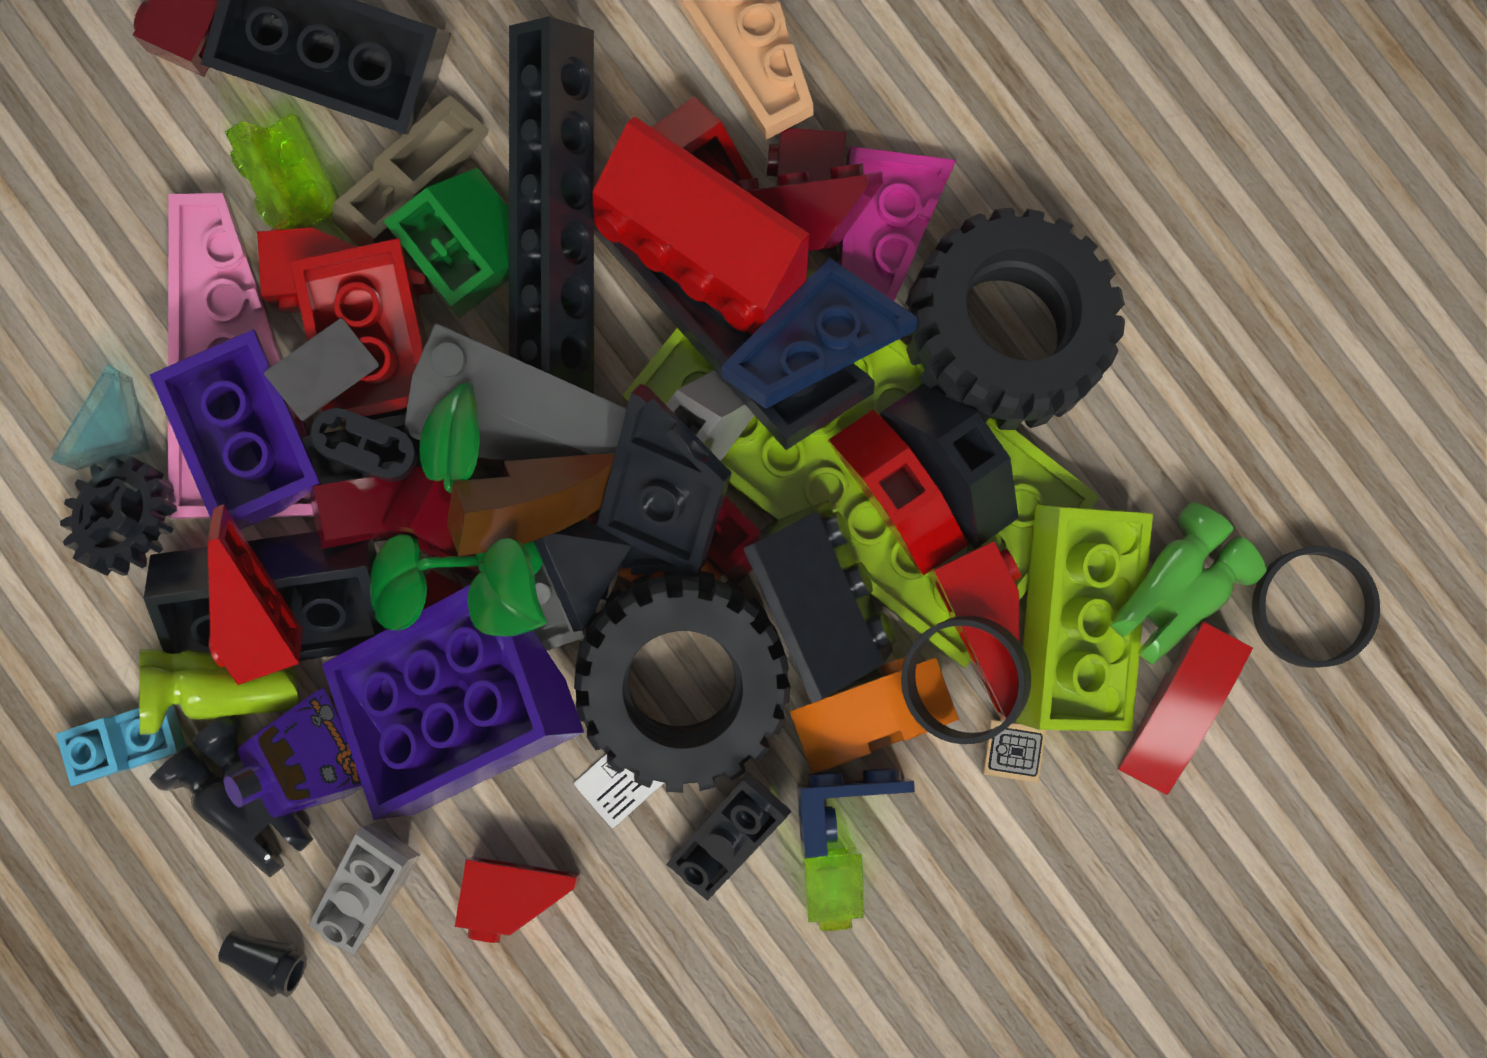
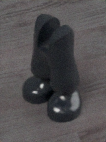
(213, 804)

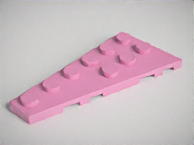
(209, 303)

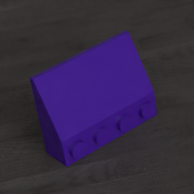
(445, 707)

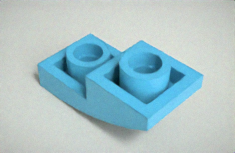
(116, 745)

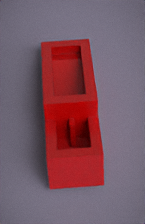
(1184, 707)

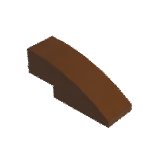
(527, 500)

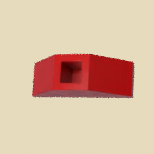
(899, 491)

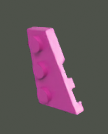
(893, 222)

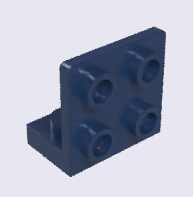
(819, 821)

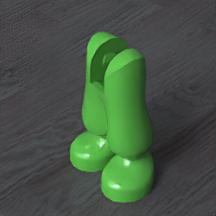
(1177, 587)

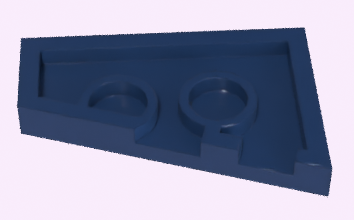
(815, 334)

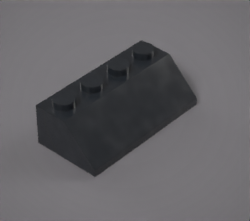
(331, 55)
(321, 586)

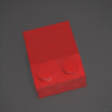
(379, 304)

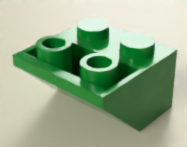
(457, 238)

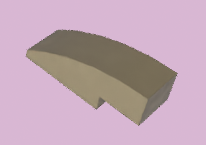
(404, 169)

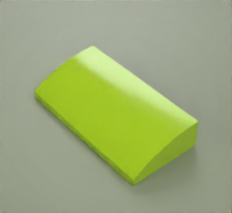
(1078, 582)

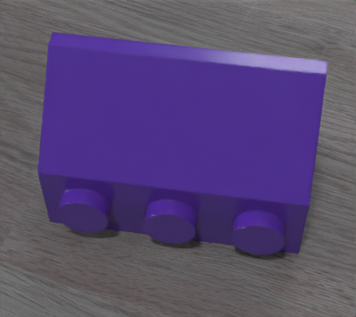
(236, 430)

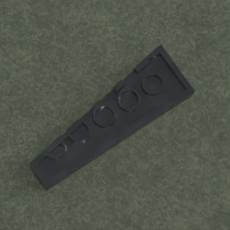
(717, 341)

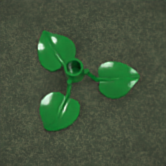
(504, 593)

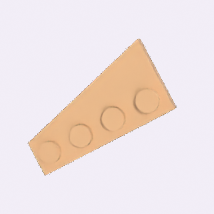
(755, 57)

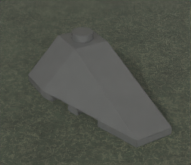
(518, 406)

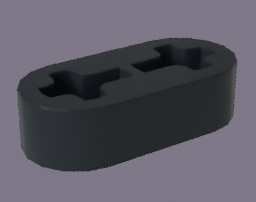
(359, 457)

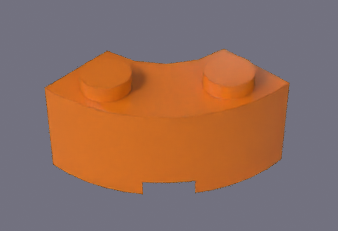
(869, 716)

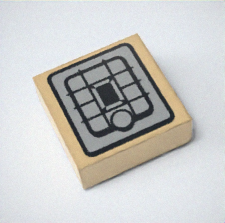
(1014, 752)

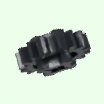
(118, 516)

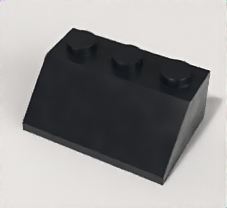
(820, 599)

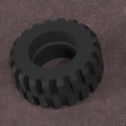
(1059, 272)
(693, 751)

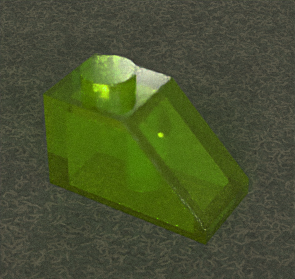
(834, 888)

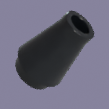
(264, 962)

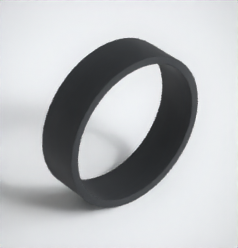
(1369, 591)
(917, 707)

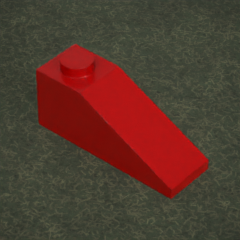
(985, 588)
(249, 618)

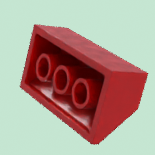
(699, 228)

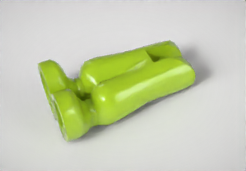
(205, 689)

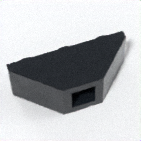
(959, 458)
(729, 836)

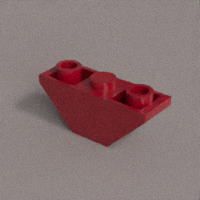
(822, 206)

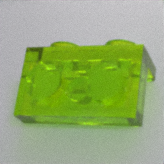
(284, 173)

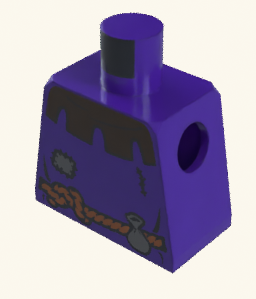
(296, 761)

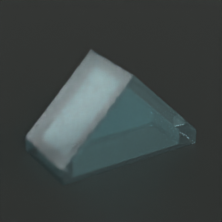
(105, 425)

